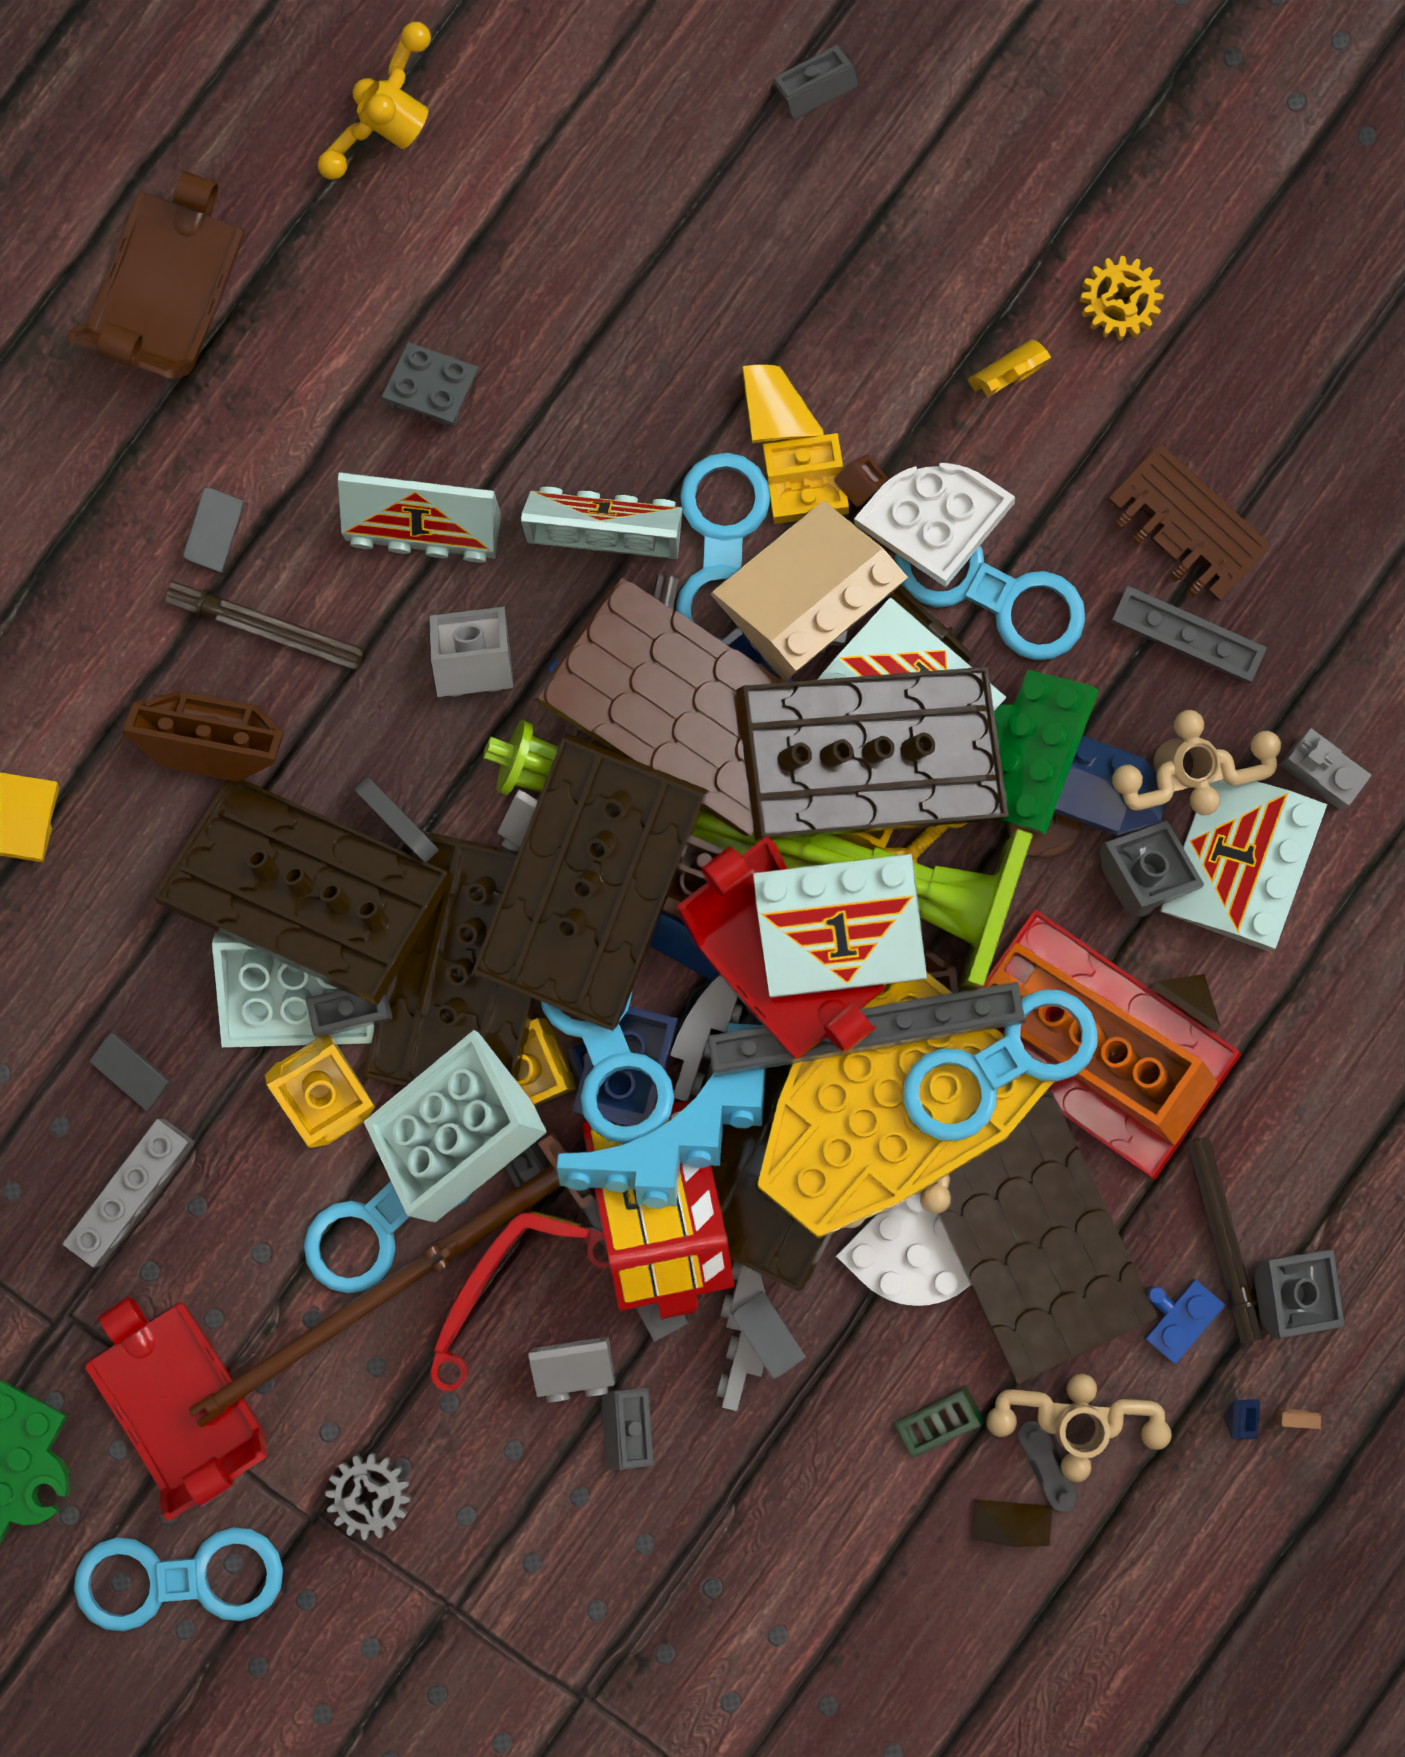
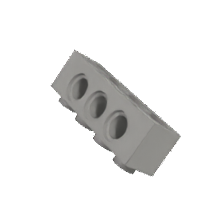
(128, 1193)

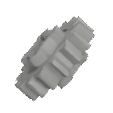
(351, 1501)

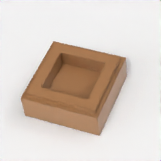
(1297, 1418)

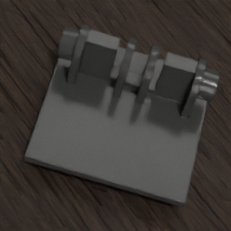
(429, 384)

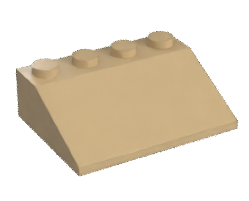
(808, 588)

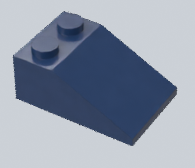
(630, 1094)

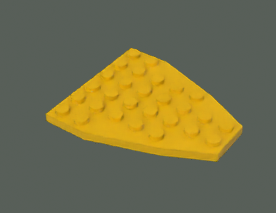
(844, 1135)

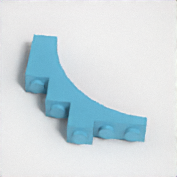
(692, 1137)

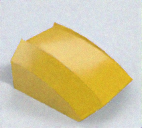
(543, 1066)
(319, 1092)

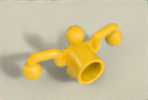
(383, 106)

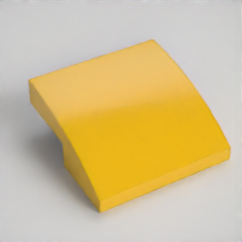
(804, 475)
(26, 816)

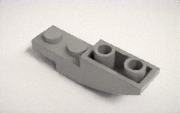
(712, 1011)
(739, 1350)

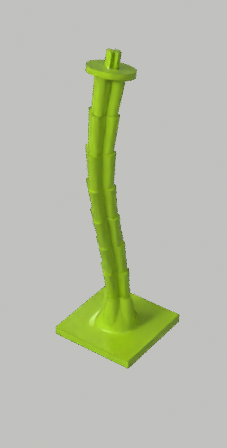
(950, 898)

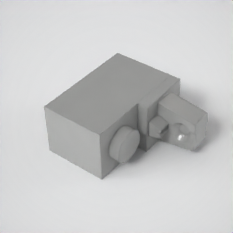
(1325, 769)

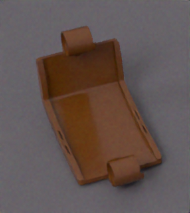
(164, 281)

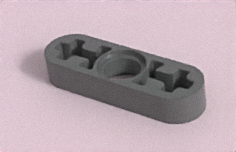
(396, 819)

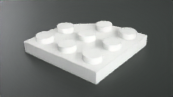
(935, 516)
(906, 1256)

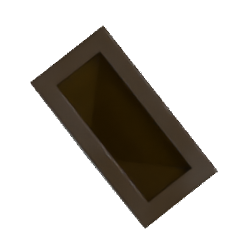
(1191, 997)
(1012, 1523)

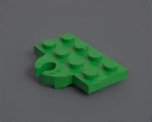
(1039, 745)
(26, 1458)

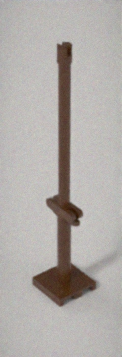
(435, 1257)

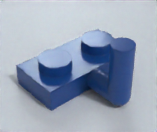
(1181, 1319)

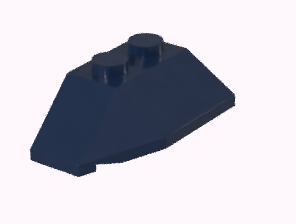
(1091, 797)

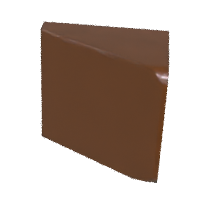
(861, 480)

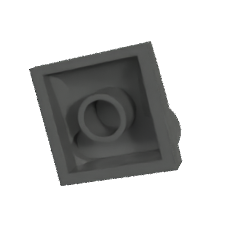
(1148, 869)
(1298, 1294)

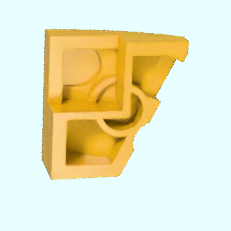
(1011, 368)
(775, 406)

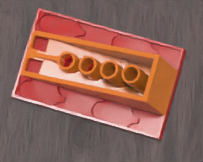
(1150, 1058)

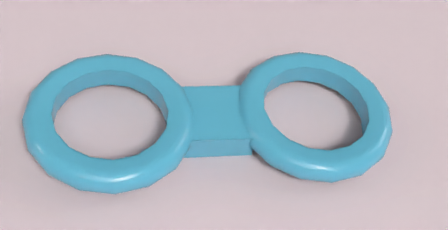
(721, 542)
(996, 593)
(611, 1054)
(999, 1066)
(383, 1213)
(178, 1579)

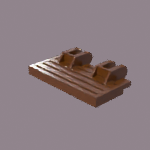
(1190, 521)

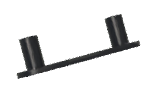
(1047, 1466)

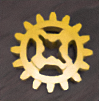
(1107, 305)

